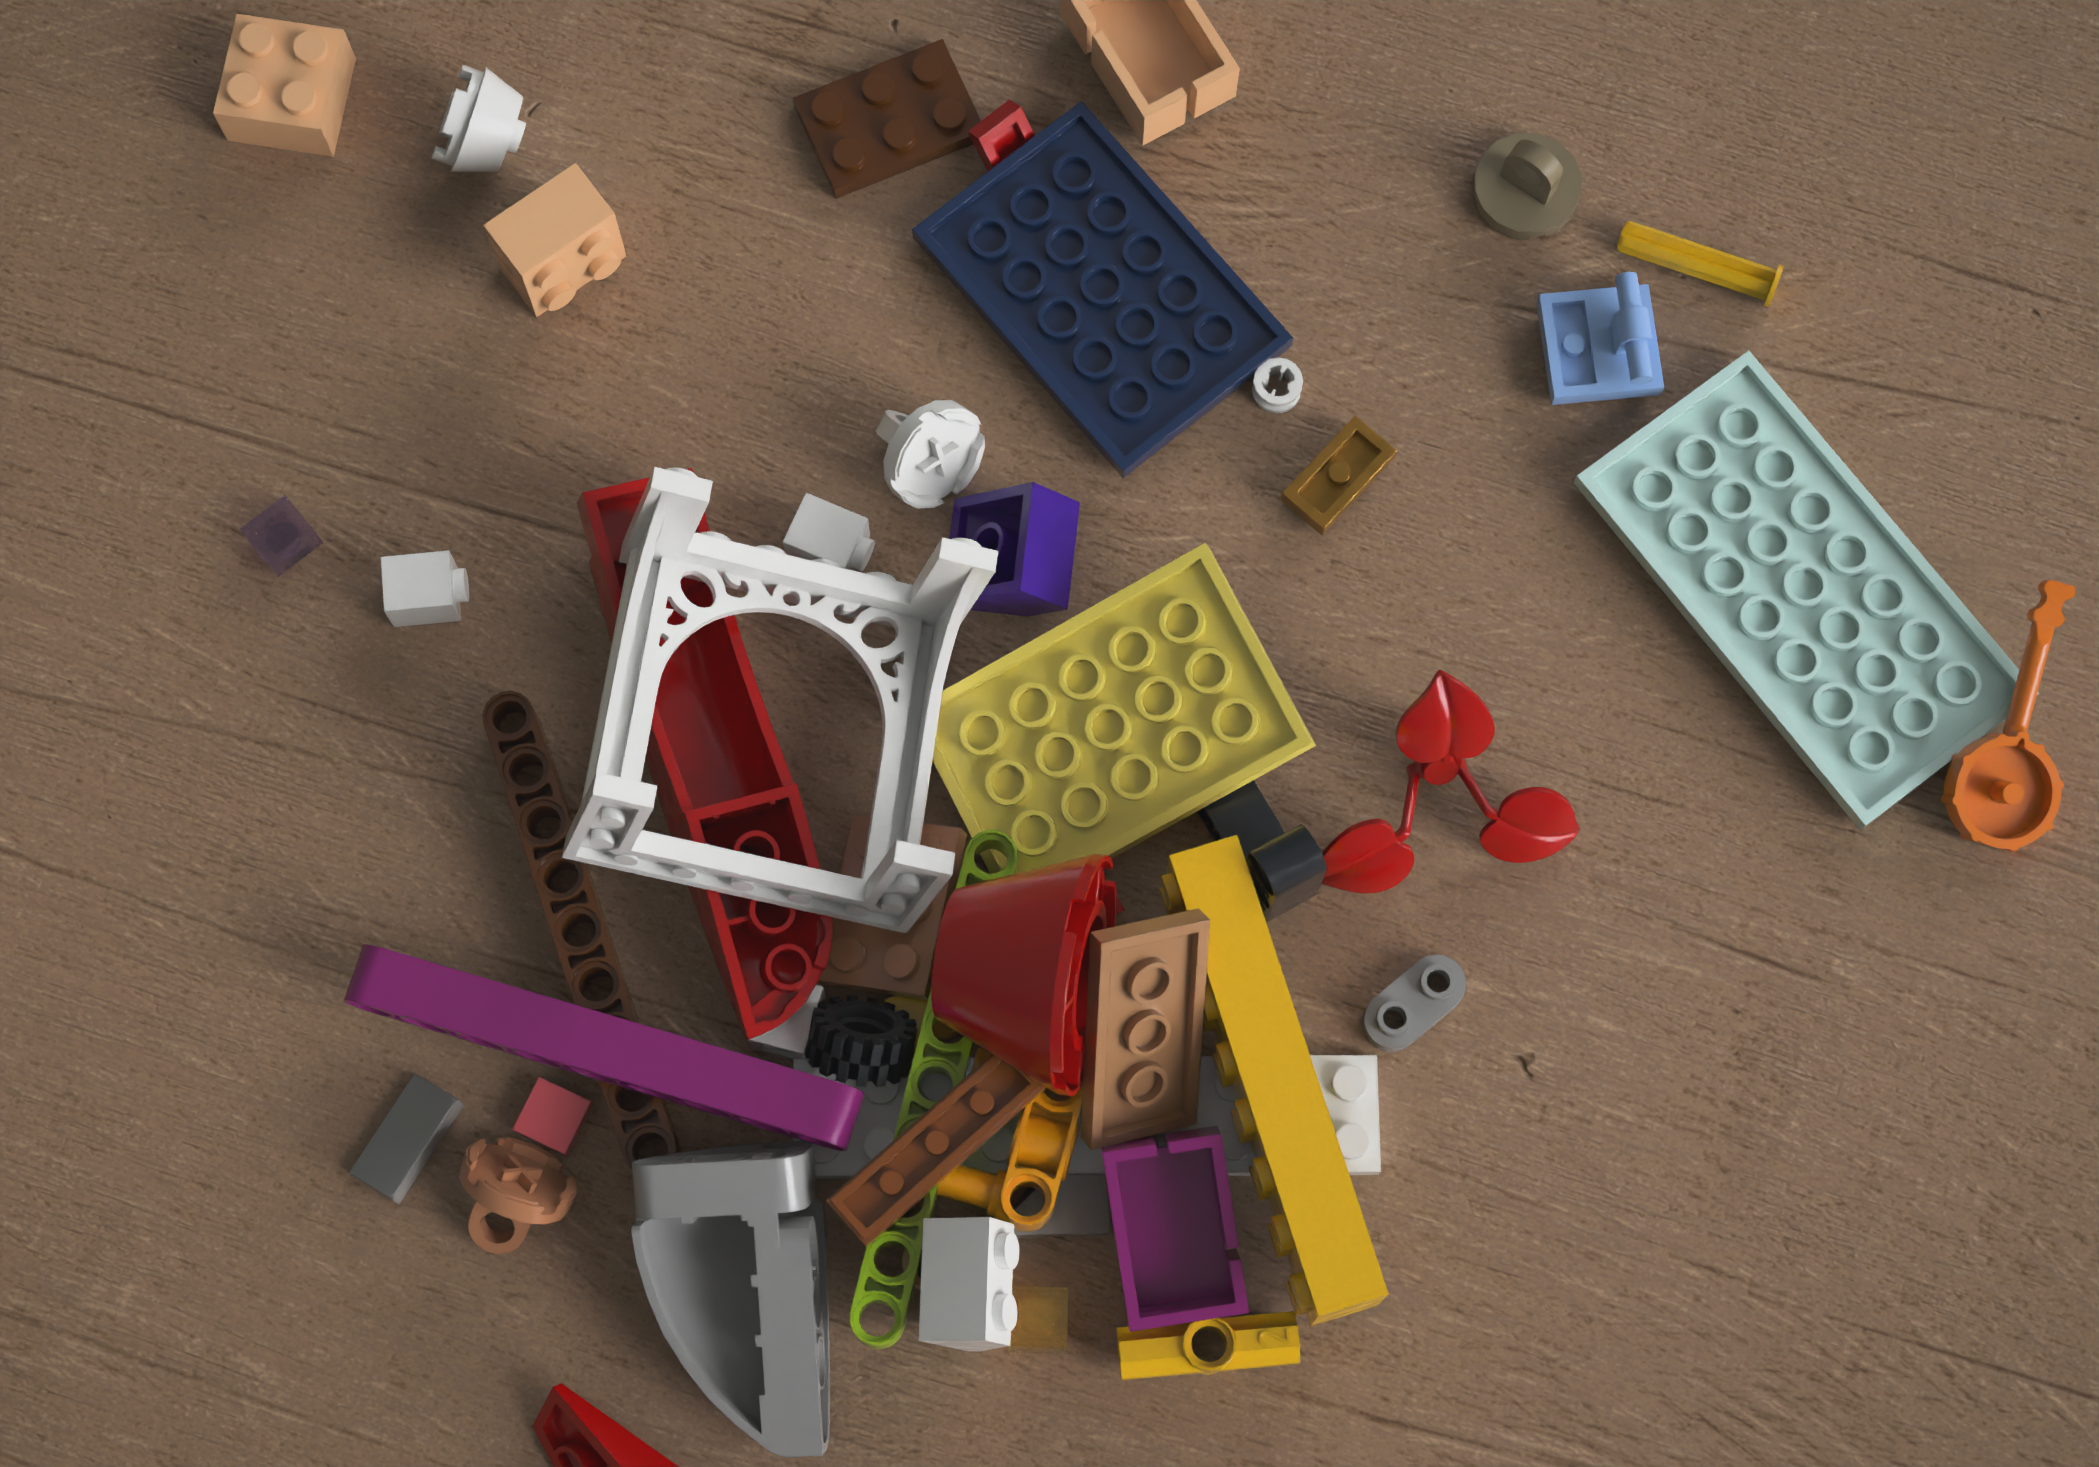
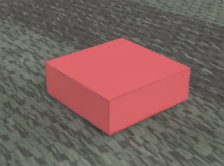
(553, 1116)

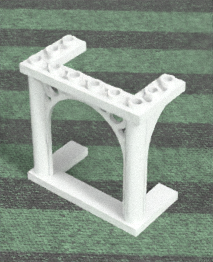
(662, 549)

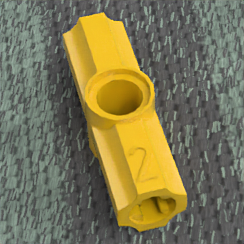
(1247, 1341)

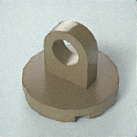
(1527, 185)

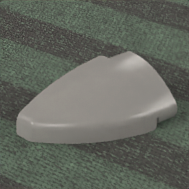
(742, 1283)

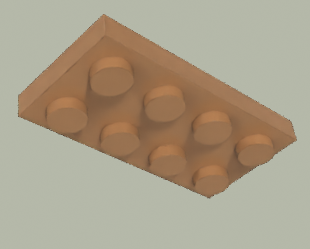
(1144, 1028)

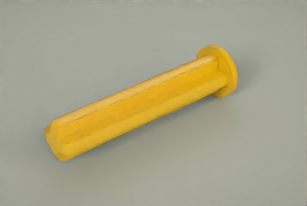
(1699, 261)

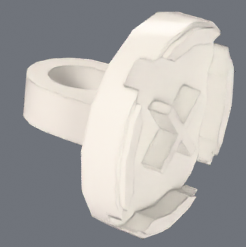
(930, 451)

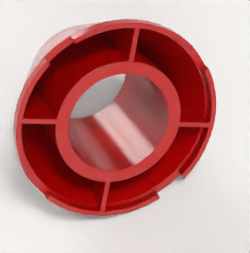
(1018, 965)

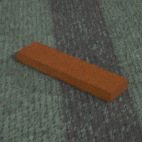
(932, 1147)

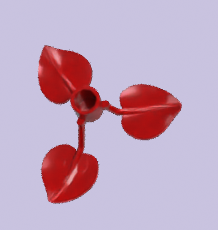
(1438, 734)

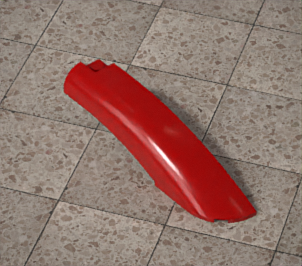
(721, 783)

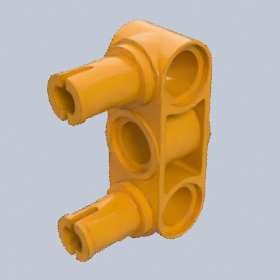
(1036, 1160)

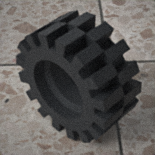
(861, 1041)

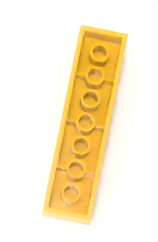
(1275, 1090)

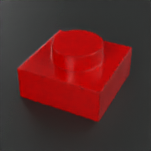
(1001, 134)

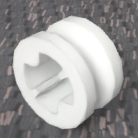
(1268, 401)

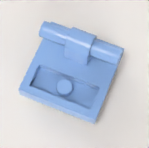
(1600, 343)

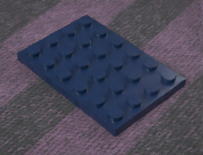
(1102, 288)

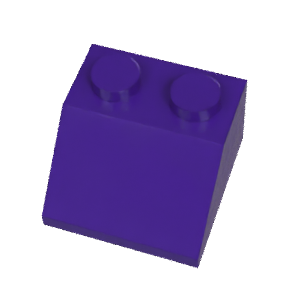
(1034, 543)

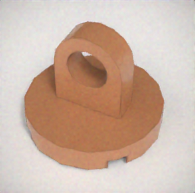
(516, 1183)

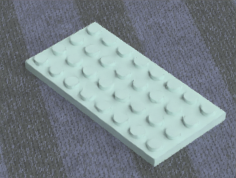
(1803, 588)

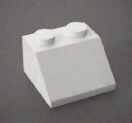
(968, 1283)

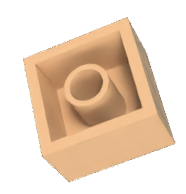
(284, 85)
(556, 241)

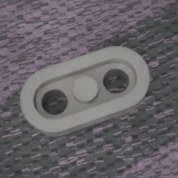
(1415, 1002)

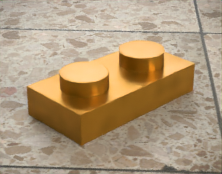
(1338, 475)

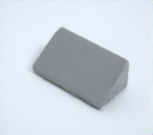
(406, 1138)

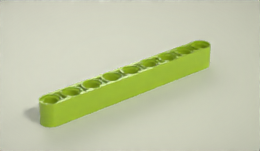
(929, 1058)

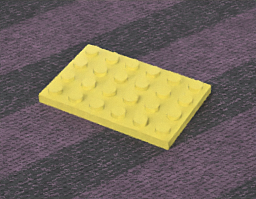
(1117, 720)

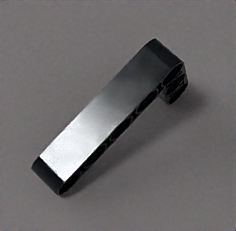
(1282, 864)

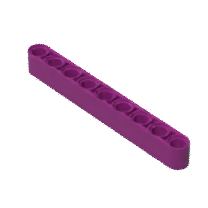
(604, 1047)

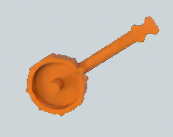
(2003, 785)

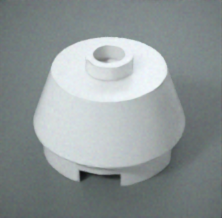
(480, 123)

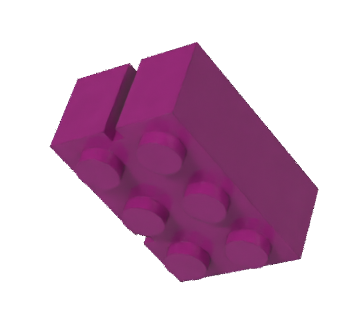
(1170, 1228)

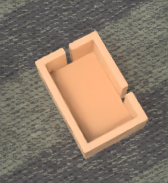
(1154, 59)

